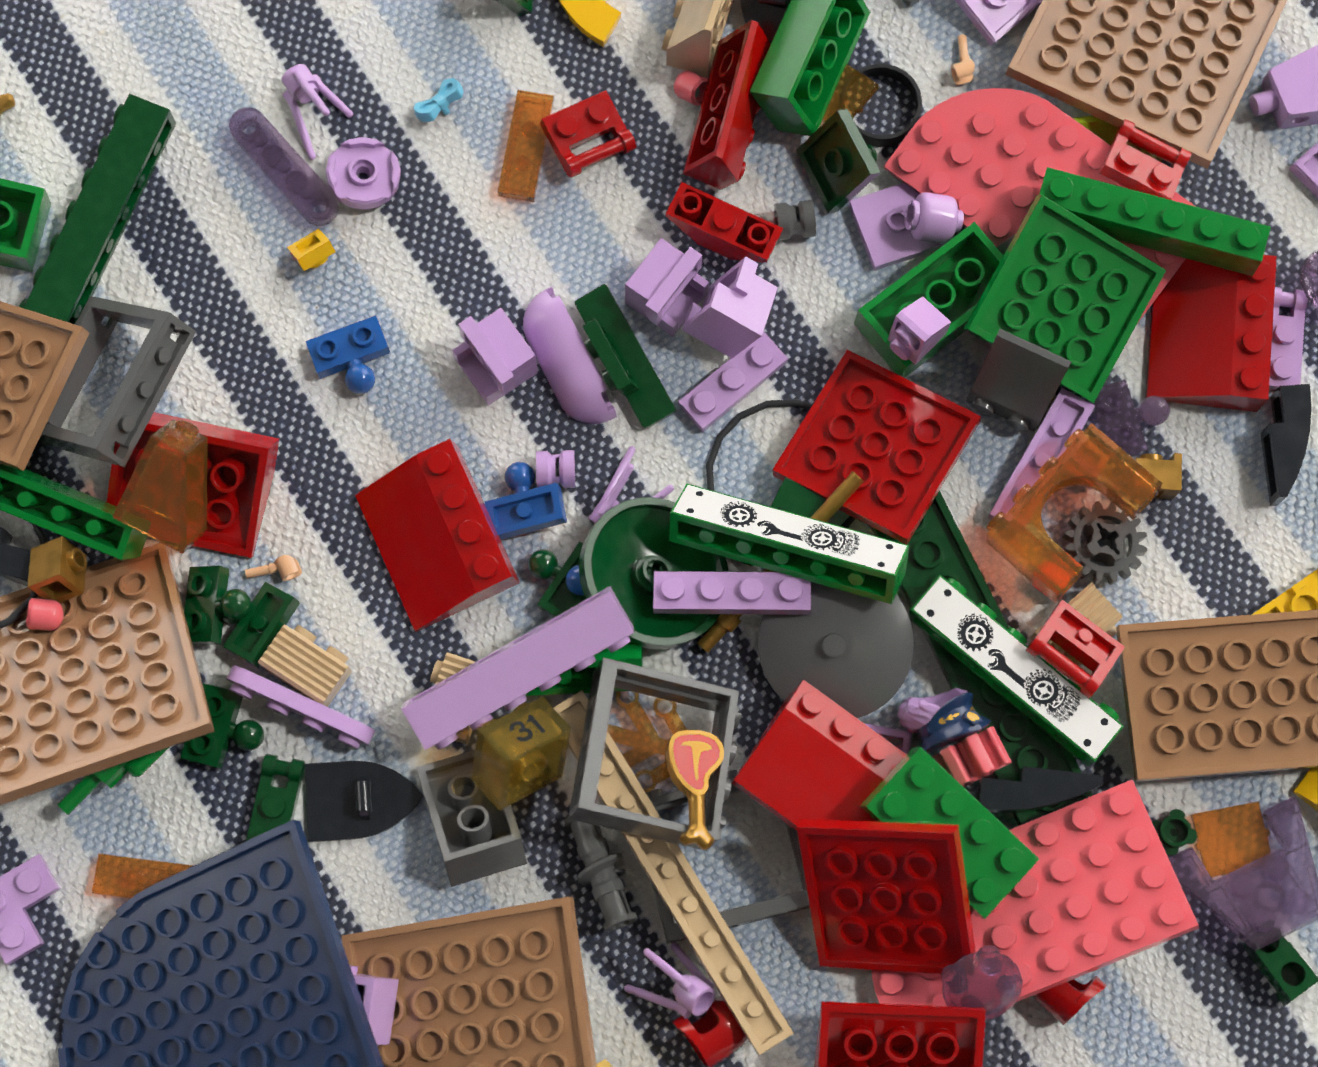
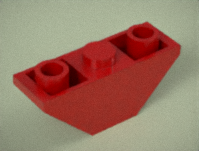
(722, 225)

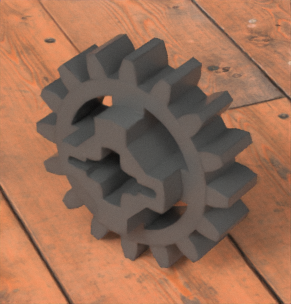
(1111, 555)

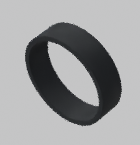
(904, 78)

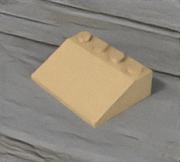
(696, 34)

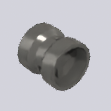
(786, 216)

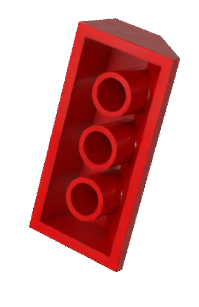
(728, 109)

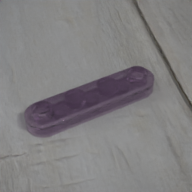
(283, 166)

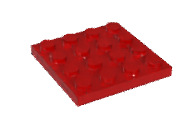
(887, 434)
(886, 894)

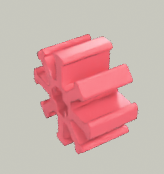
(974, 757)

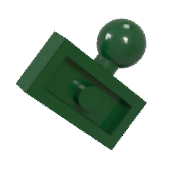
(557, 598)
(210, 601)
(260, 626)
(212, 747)

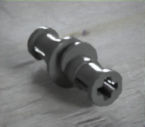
(602, 875)

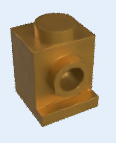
(1166, 471)

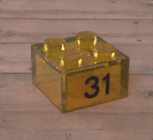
(520, 752)

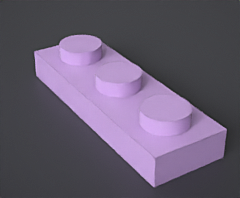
(732, 382)

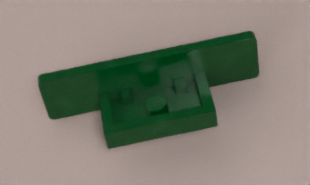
(623, 357)

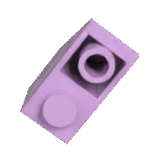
(917, 330)

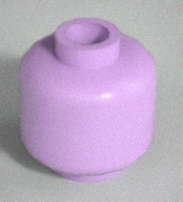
(933, 217)

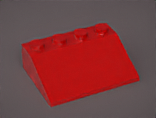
(1213, 337)
(237, 482)
(436, 535)
(816, 761)
(899, 1035)

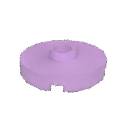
(367, 157)

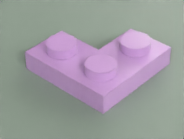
(18, 892)

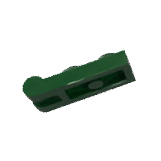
(275, 804)

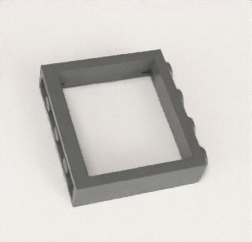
(139, 390)
(666, 686)
(739, 915)

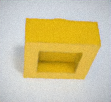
(311, 250)

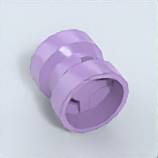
(547, 468)

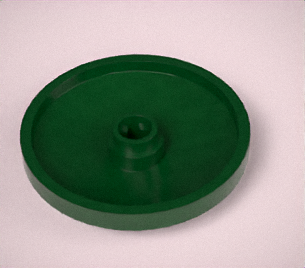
(626, 551)

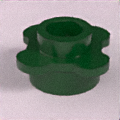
(1185, 833)

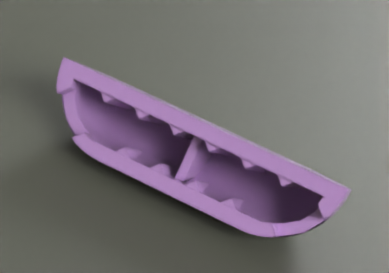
(566, 360)

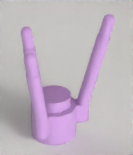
(305, 87)
(617, 483)
(692, 993)

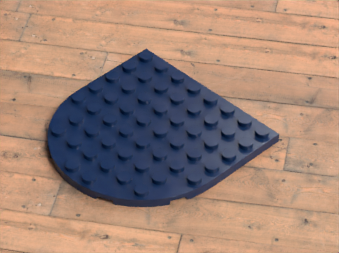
(221, 971)

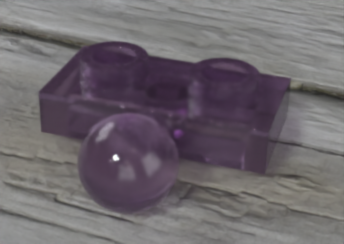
(1122, 421)

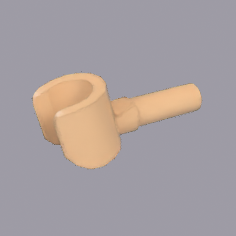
(963, 71)
(285, 564)

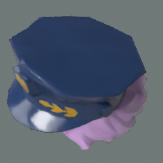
(941, 718)

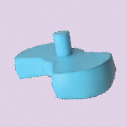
(448, 92)

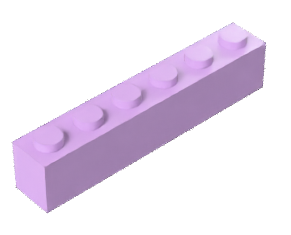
(518, 668)

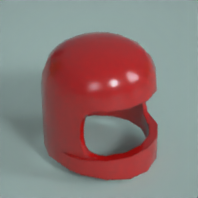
(1068, 998)
(714, 1034)

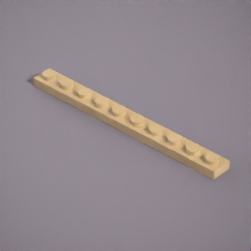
(684, 895)

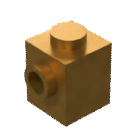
(57, 570)

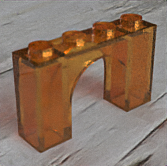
(1089, 462)

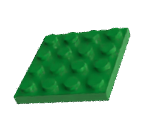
(1068, 294)

